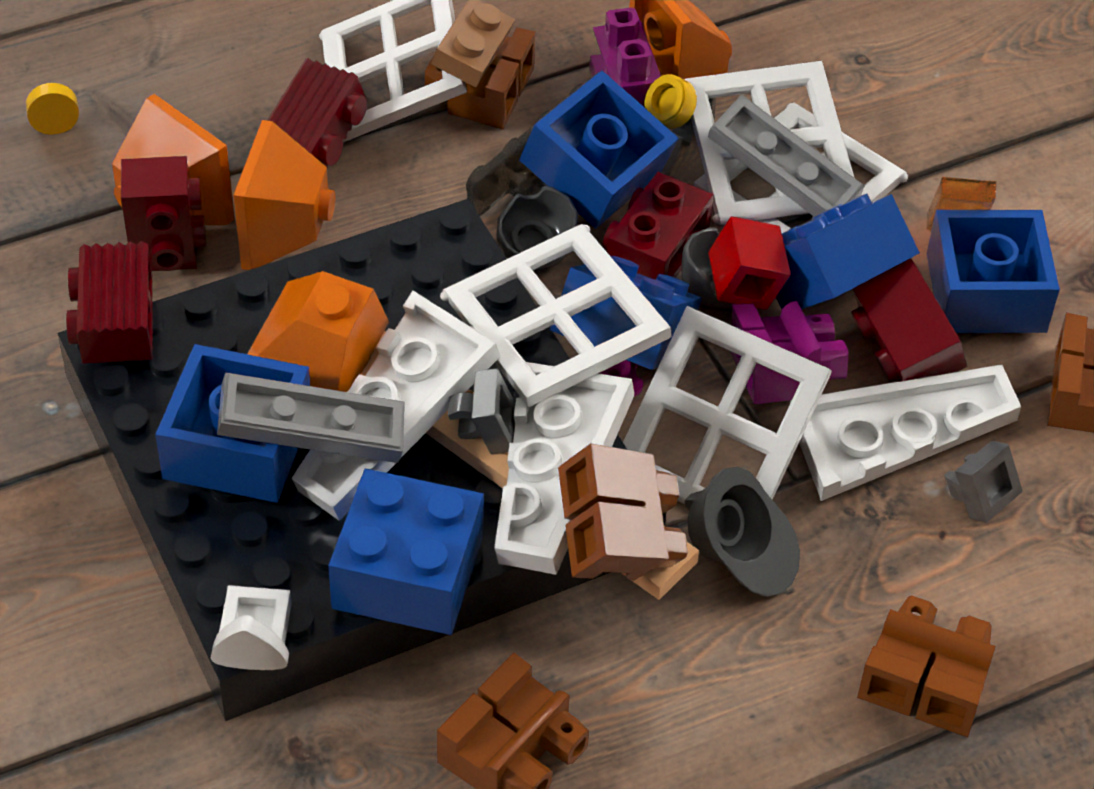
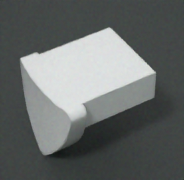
(253, 629)

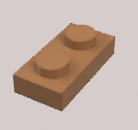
(472, 41)

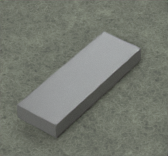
(783, 158)
(311, 418)

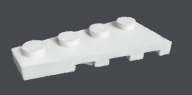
(417, 363)
(895, 424)
(545, 436)

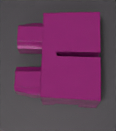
(625, 53)
(804, 335)

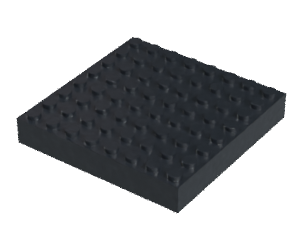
(223, 539)

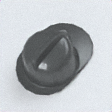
(745, 531)

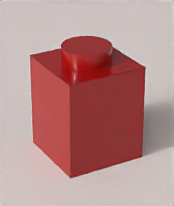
(749, 262)

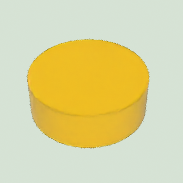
(671, 100)
(52, 108)

